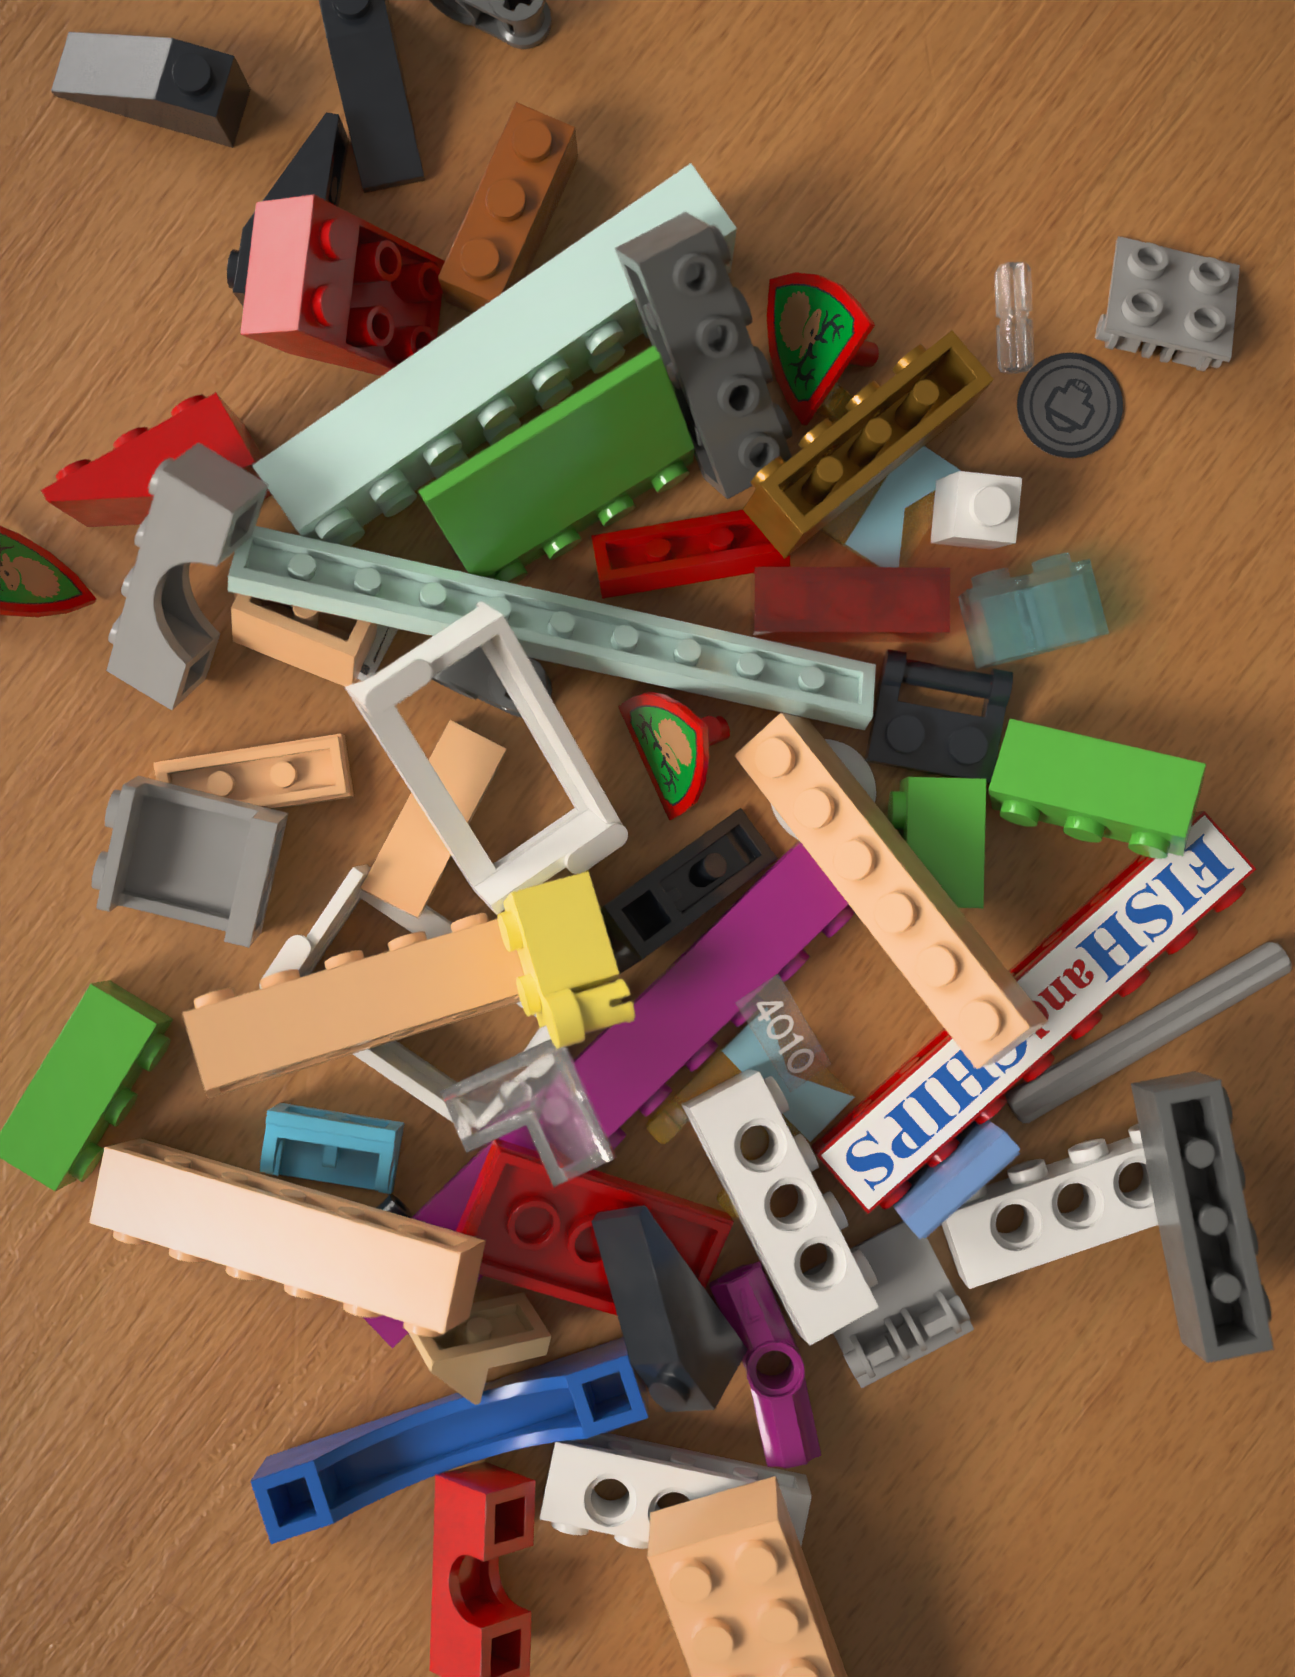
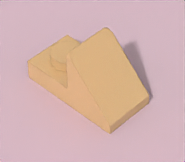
(493, 1336)

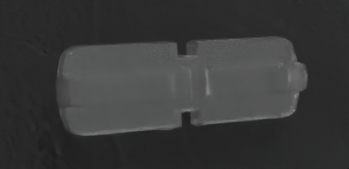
(1013, 305)

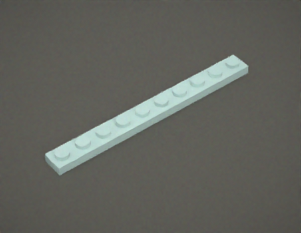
(556, 627)

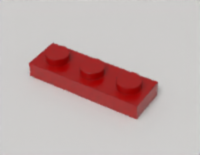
(681, 553)

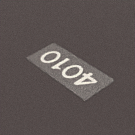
(783, 1032)

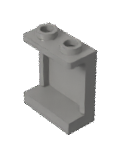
(190, 857)

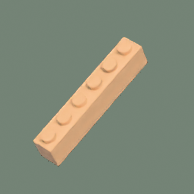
(891, 890)
(351, 1004)
(288, 1235)

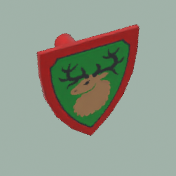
(813, 337)
(36, 581)
(673, 747)

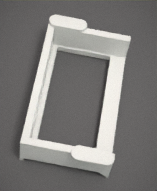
(572, 841)
(392, 1058)

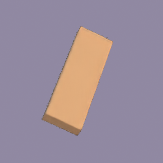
(268, 774)
(413, 851)

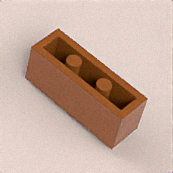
(509, 209)

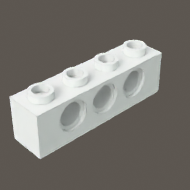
(1046, 1233)
(813, 1302)
(648, 1473)

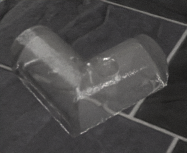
(538, 1092)

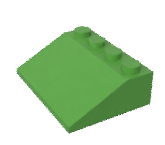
(565, 472)

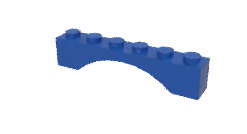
(365, 1463)

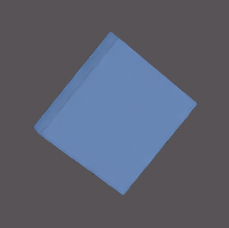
(945, 1187)

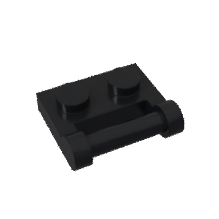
(937, 738)

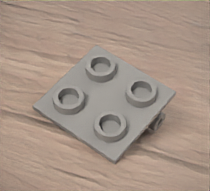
(1172, 303)
(914, 1311)

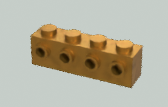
(867, 443)

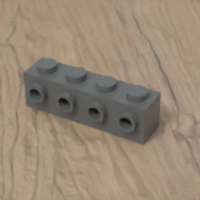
(706, 349)
(1203, 1215)

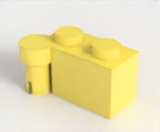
(564, 959)

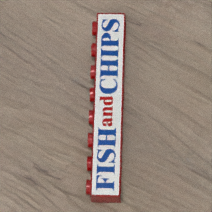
(1068, 978)

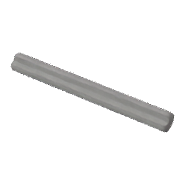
(1149, 1031)

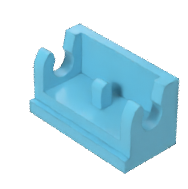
(331, 1147)

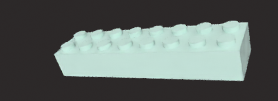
(476, 377)

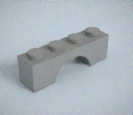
(197, 516)

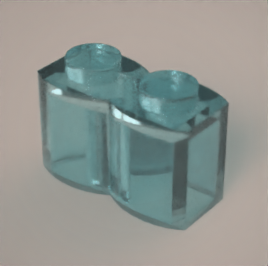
(1033, 611)

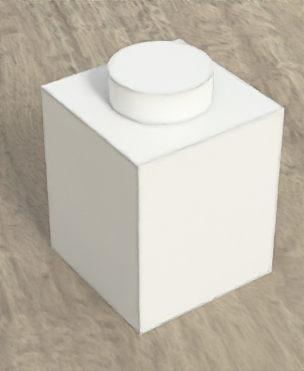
(976, 510)

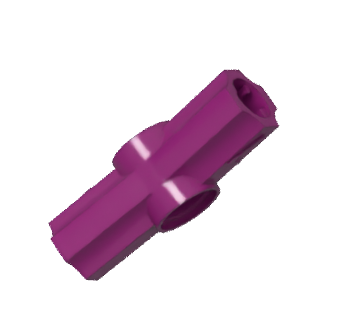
(780, 1399)

